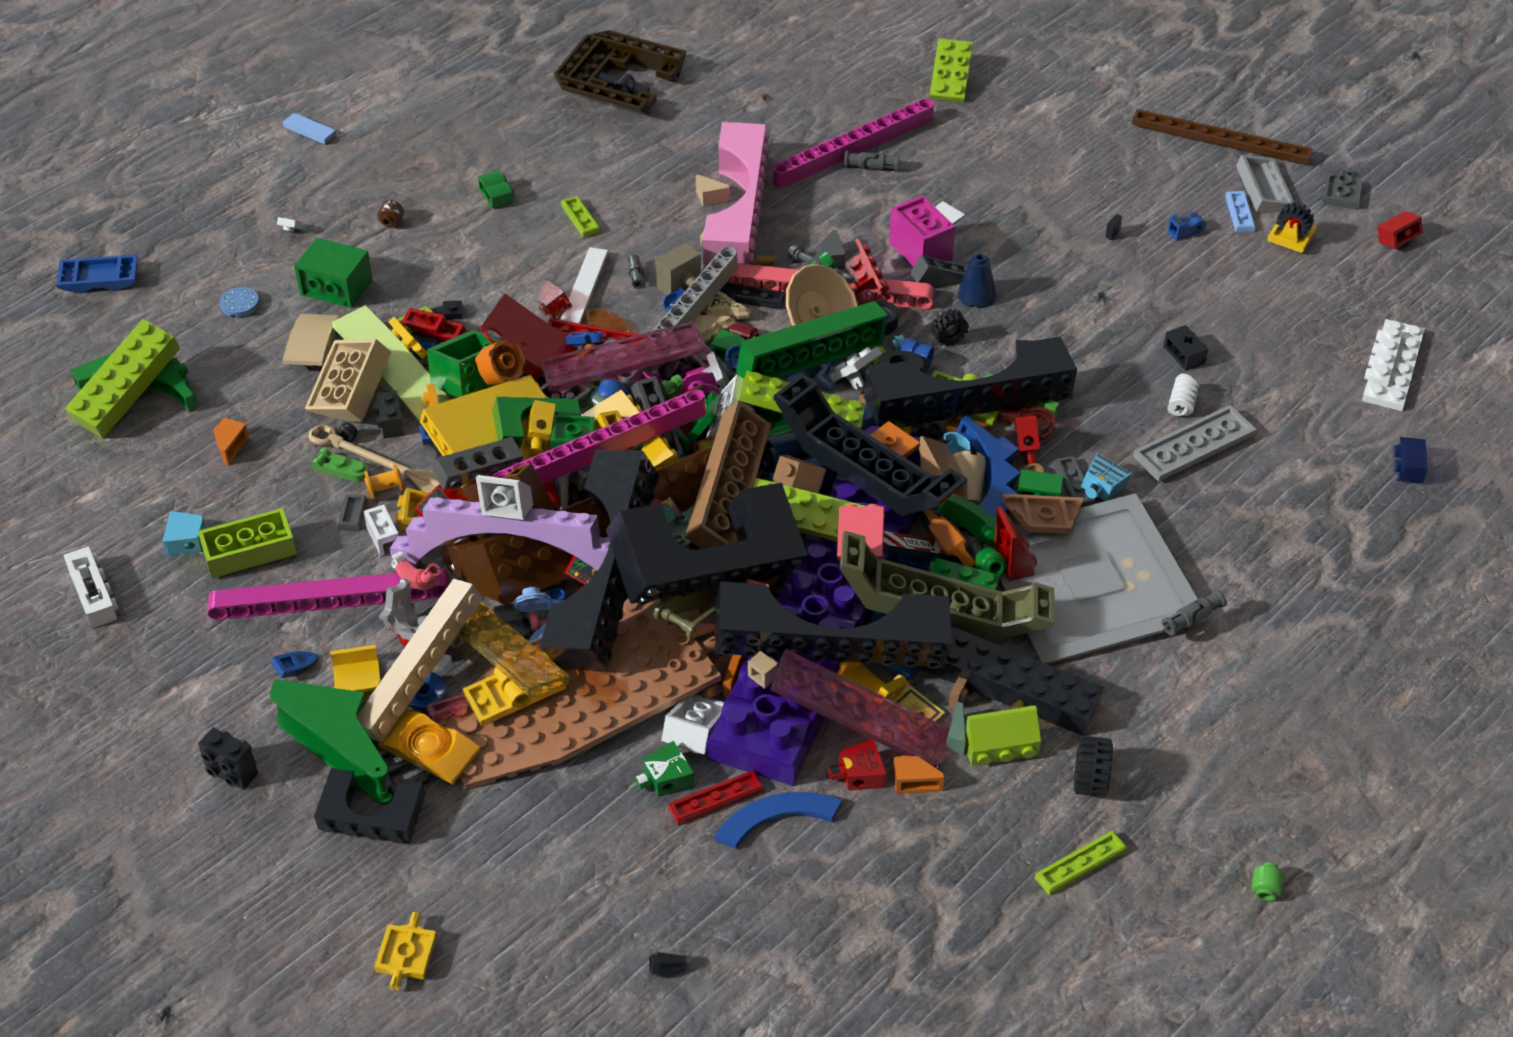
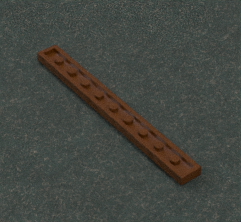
(1222, 136)

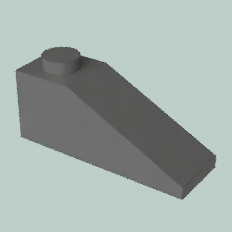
(937, 271)

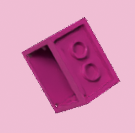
(921, 230)

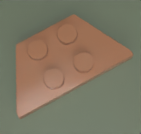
(1043, 513)

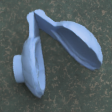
(531, 601)

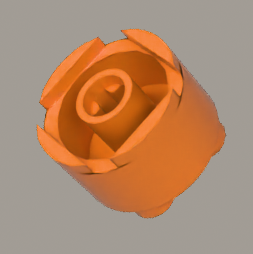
(500, 362)

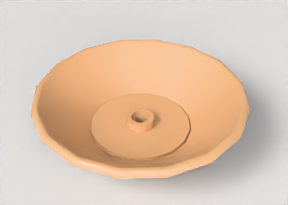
(817, 293)

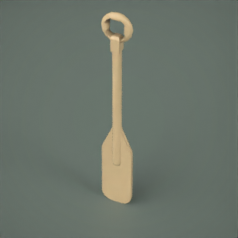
(422, 479)

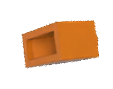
(230, 438)
(916, 776)

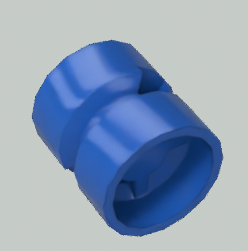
(923, 350)

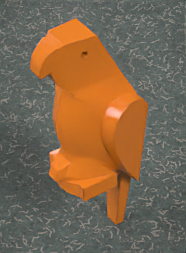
(949, 538)

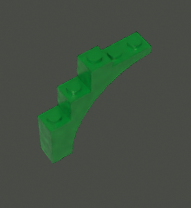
(170, 380)

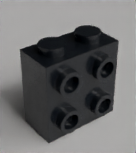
(228, 758)

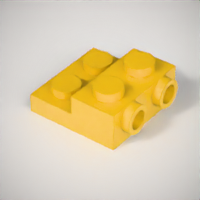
(407, 504)

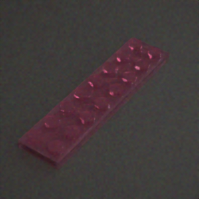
(622, 356)
(859, 708)

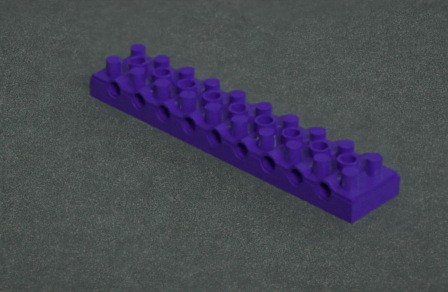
(762, 727)

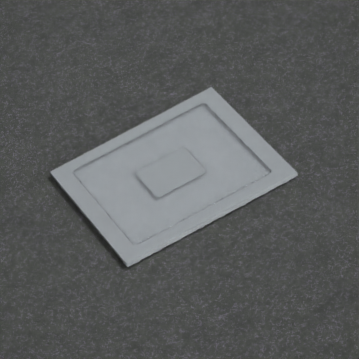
(1107, 579)

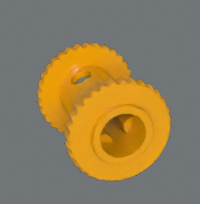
(383, 481)

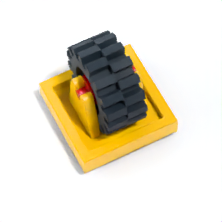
(1293, 228)

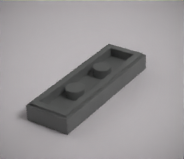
(1072, 478)

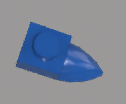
(292, 663)

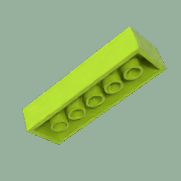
(122, 378)

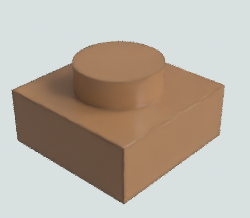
(958, 693)

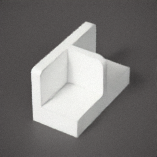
(380, 527)

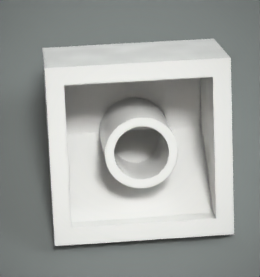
(504, 497)

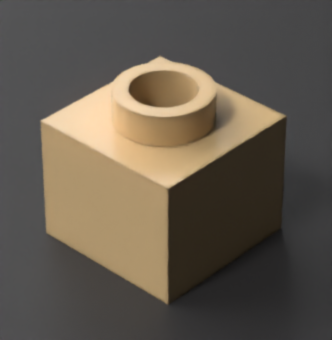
(762, 669)

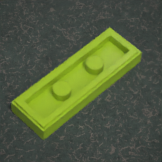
(580, 216)

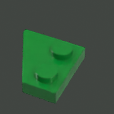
(711, 416)

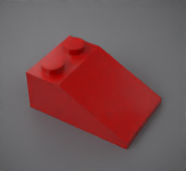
(1013, 548)

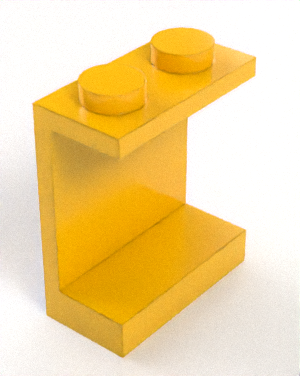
(356, 669)
(861, 675)

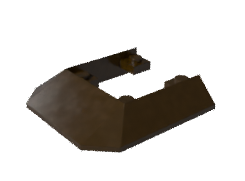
(601, 51)

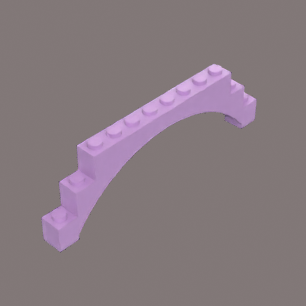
(456, 518)

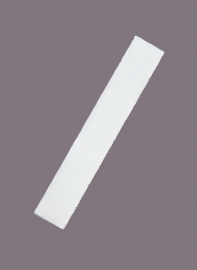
(585, 284)

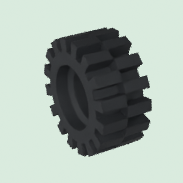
(952, 319)

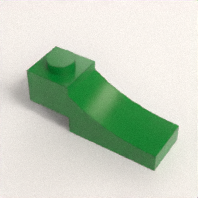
(970, 517)

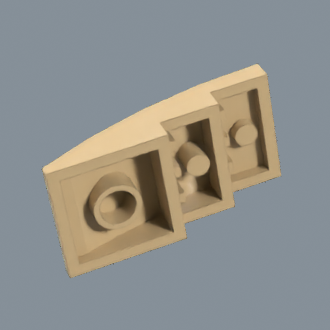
(310, 340)

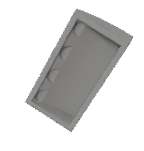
(1264, 183)

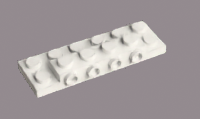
(1392, 364)

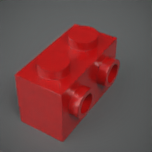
(1400, 229)

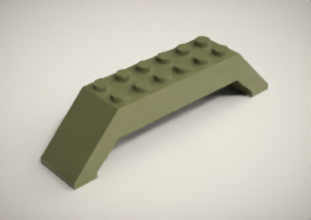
(972, 607)

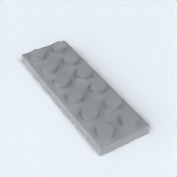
(1194, 443)

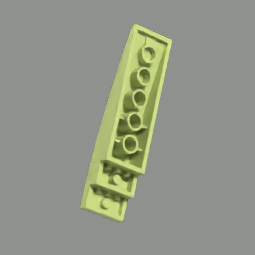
(402, 370)

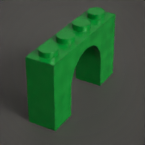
(510, 411)

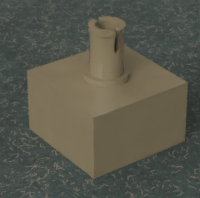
(678, 269)

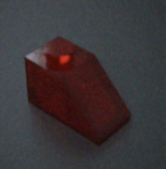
(552, 300)

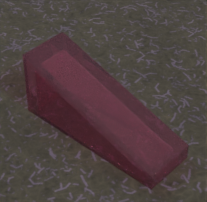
(447, 708)

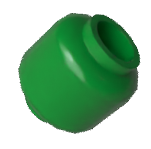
(990, 561)

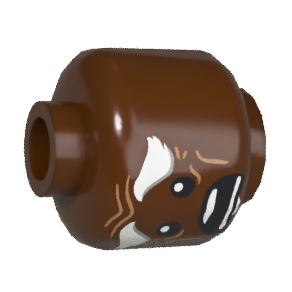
(390, 213)

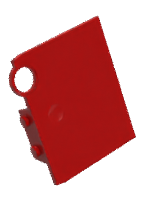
(528, 331)

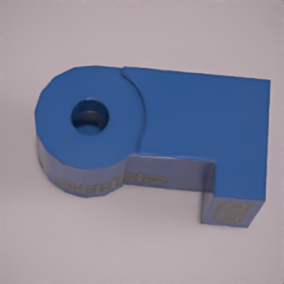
(1185, 226)

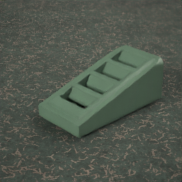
(957, 737)

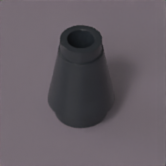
(666, 963)

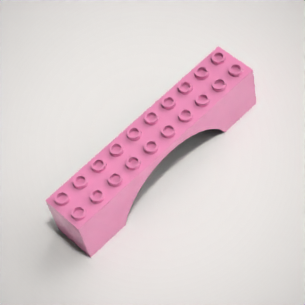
(744, 160)

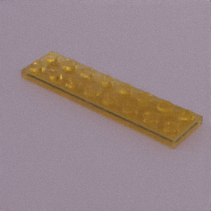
(511, 652)

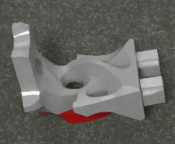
(403, 617)

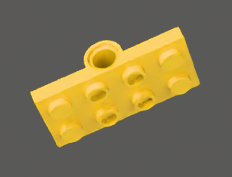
(500, 696)

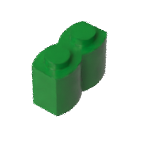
(495, 189)

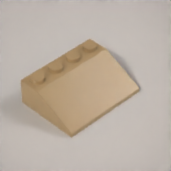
(349, 379)

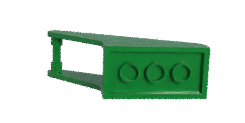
(328, 727)

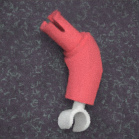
(418, 578)

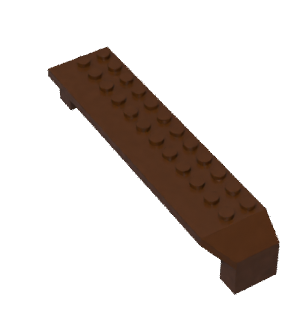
(511, 562)

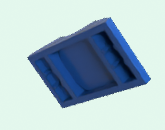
(97, 273)

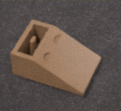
(937, 459)

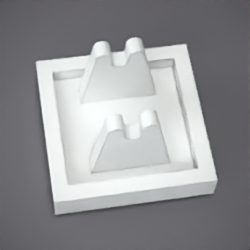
(853, 365)

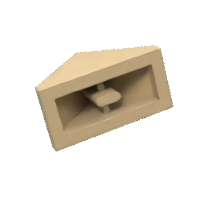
(711, 191)

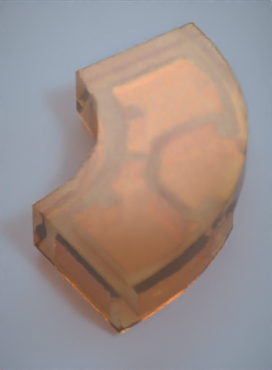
(603, 319)

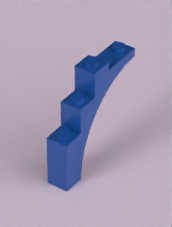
(998, 456)

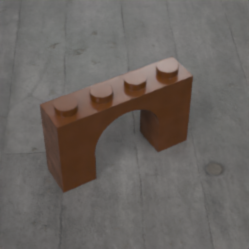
(526, 475)

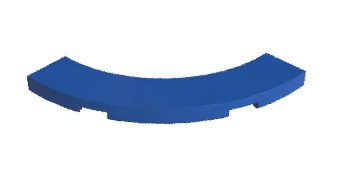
(774, 808)

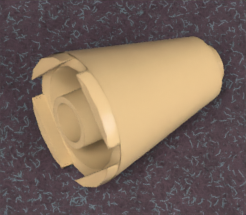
(974, 470)

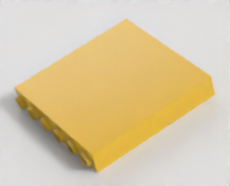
(470, 419)

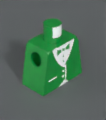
(666, 771)

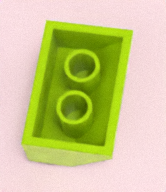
(1002, 736)

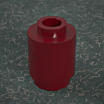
(744, 330)

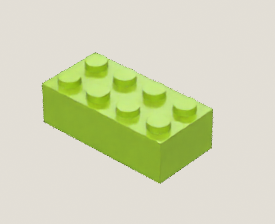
(247, 542)

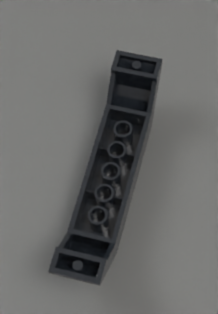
(859, 455)

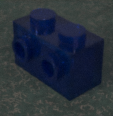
(1410, 459)

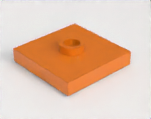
(896, 439)

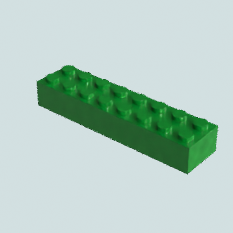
(813, 342)

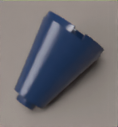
(977, 283)
(778, 446)

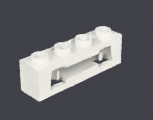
(79, 565)

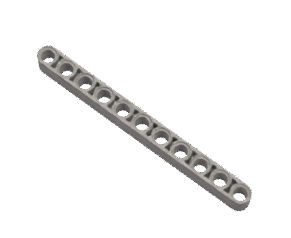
(692, 301)

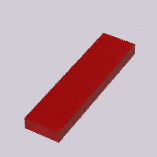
(715, 797)

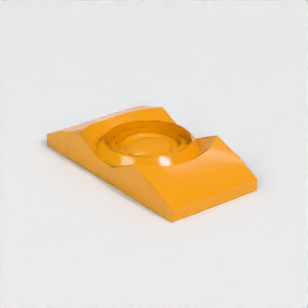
(430, 746)

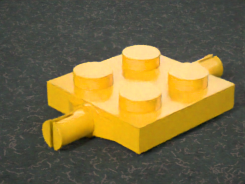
(405, 951)

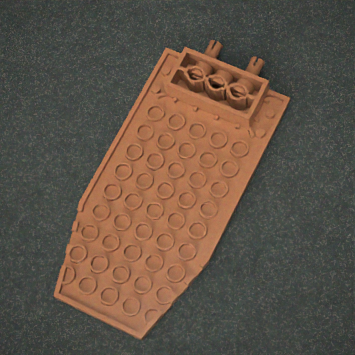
(648, 673)

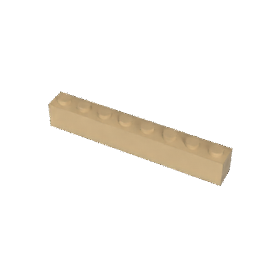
(418, 659)

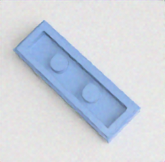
(309, 128)
(1240, 211)

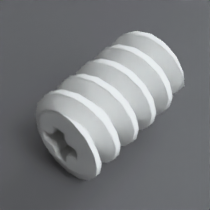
(1183, 395)

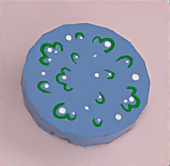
(239, 302)

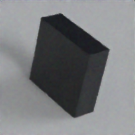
(1113, 227)

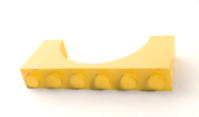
(655, 448)

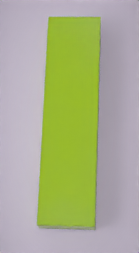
(1080, 862)

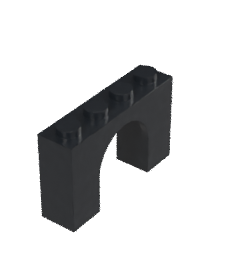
(392, 824)

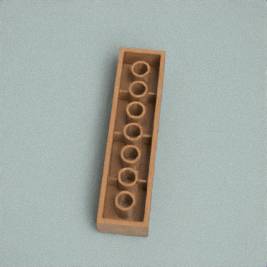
(728, 471)

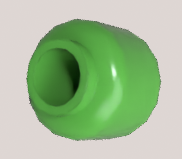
(1268, 881)

